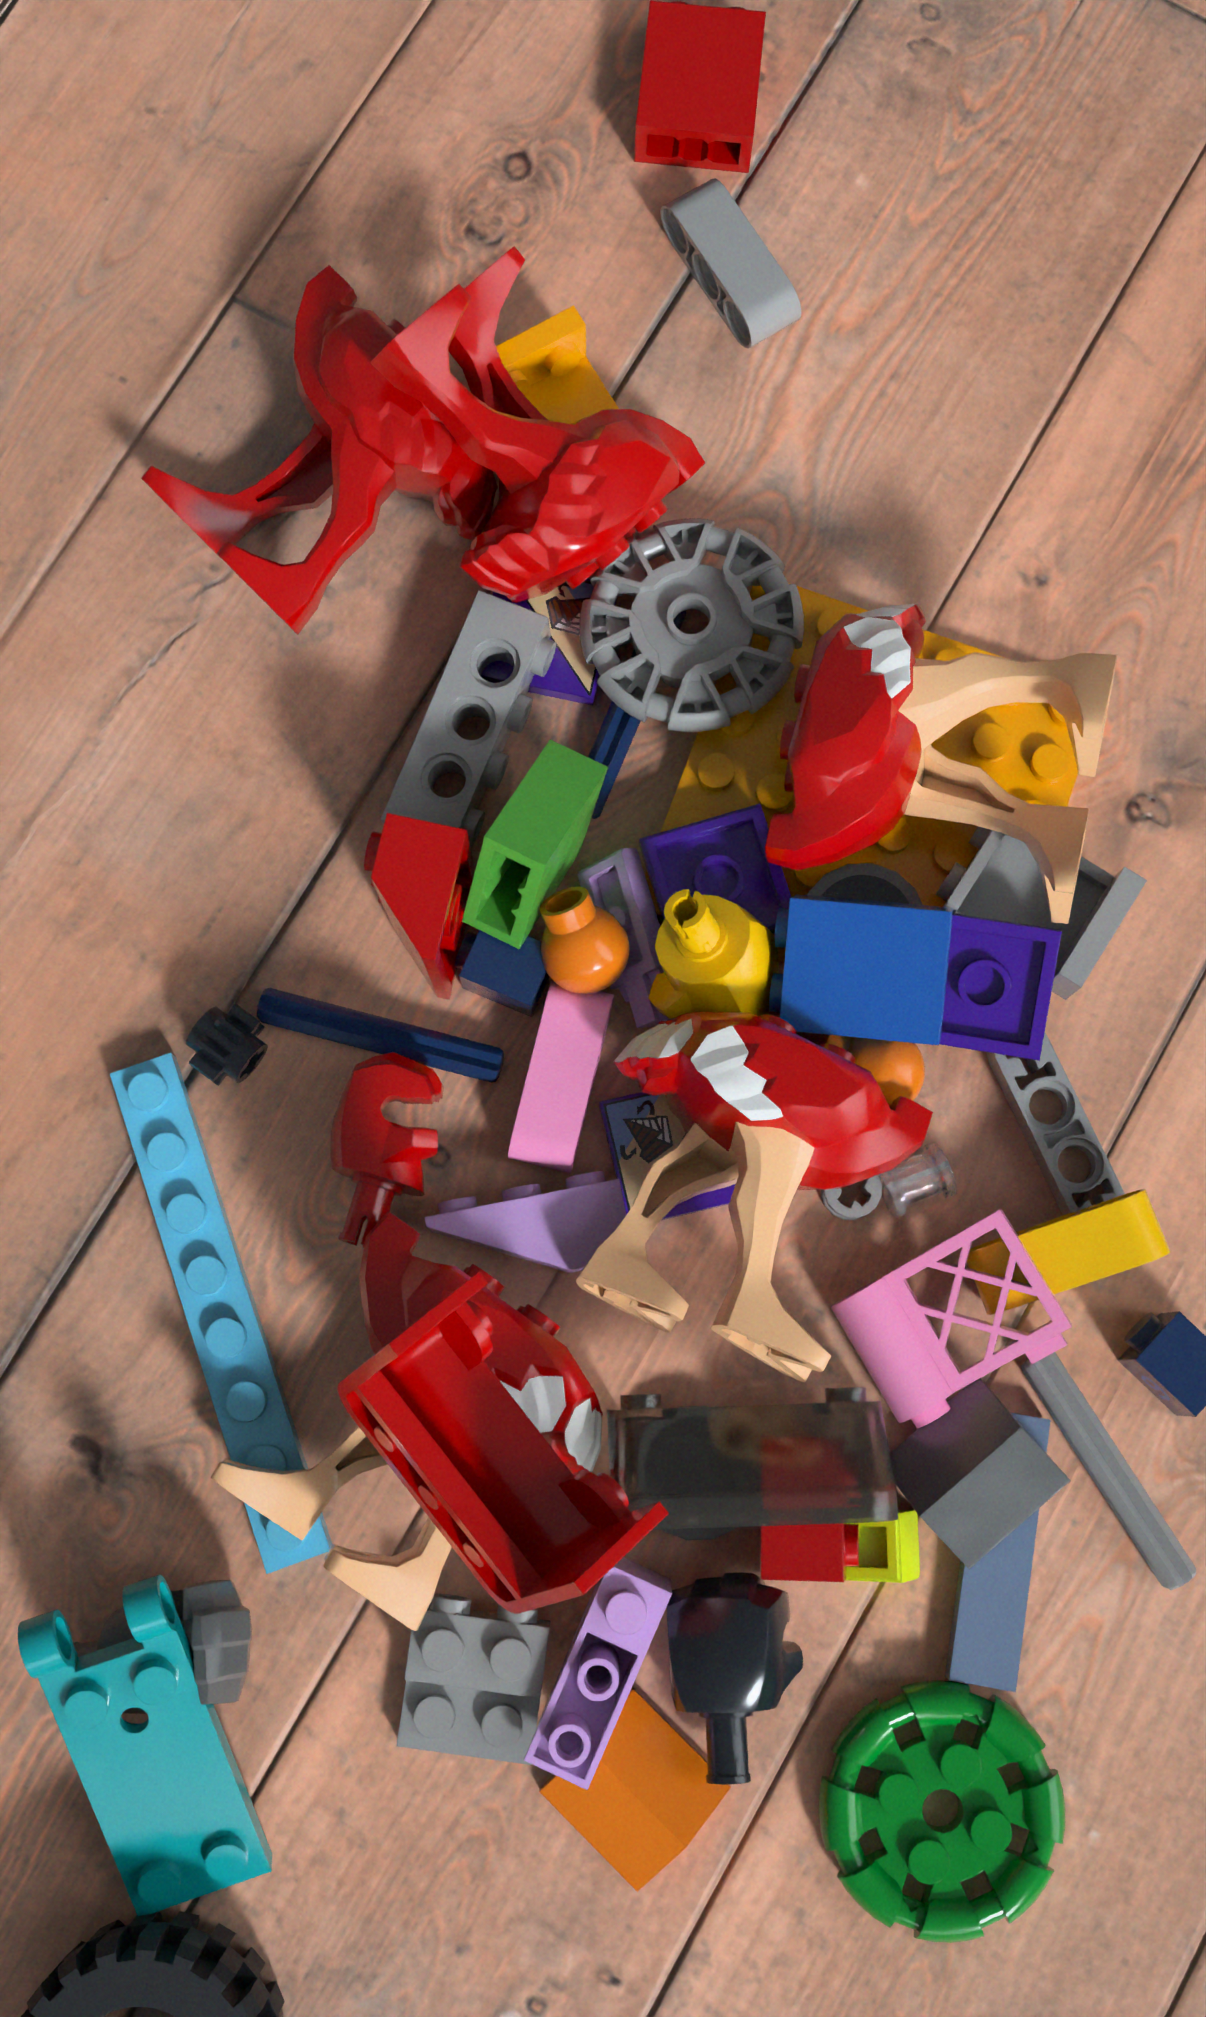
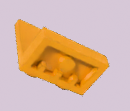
(553, 369)

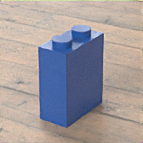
(863, 968)

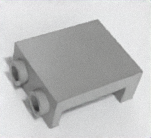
(1008, 886)

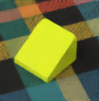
(888, 1550)

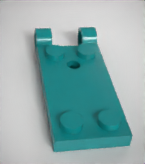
(158, 1786)

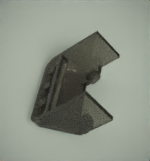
(754, 1461)

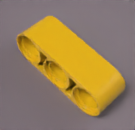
(1076, 1248)

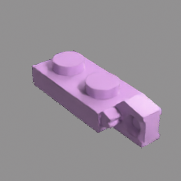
(621, 888)

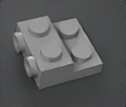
(473, 1681)

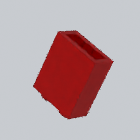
(699, 86)

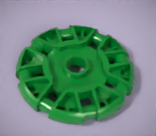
(971, 1841)

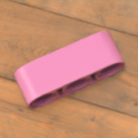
(560, 1078)

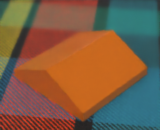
(643, 1796)

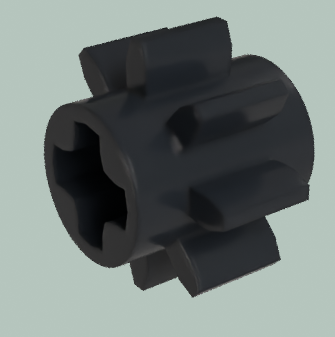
(226, 1044)

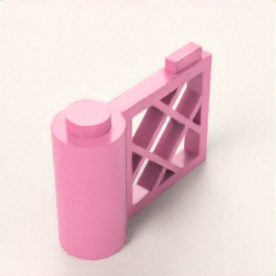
(905, 1349)

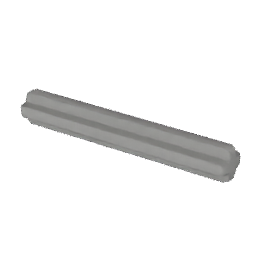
(1110, 1471)

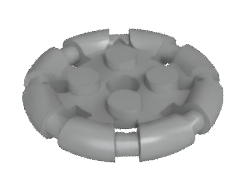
(698, 658)

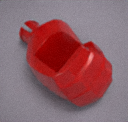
(377, 1152)

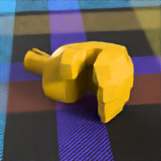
(712, 958)

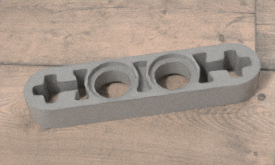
(1049, 1140)

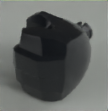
(729, 1661)

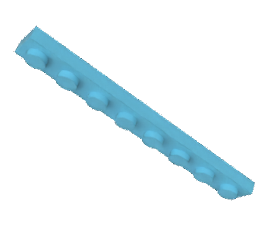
(214, 1290)

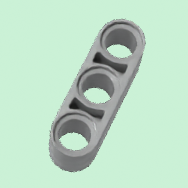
(731, 263)

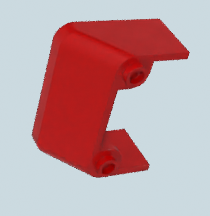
(483, 1465)

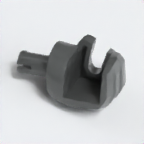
(216, 1630)

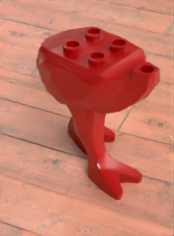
(358, 451)
(563, 487)

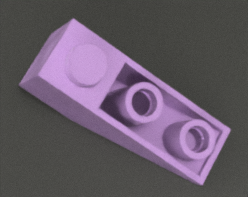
(546, 1228)
(599, 1671)

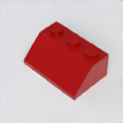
(424, 886)

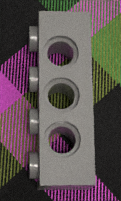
(490, 634)

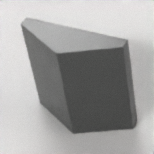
(975, 1473)

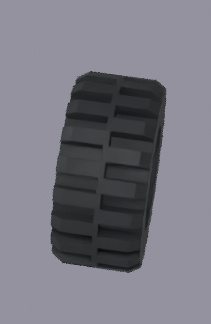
(157, 1968)

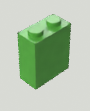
(533, 843)

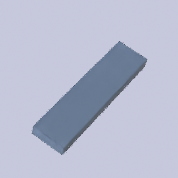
(994, 1600)

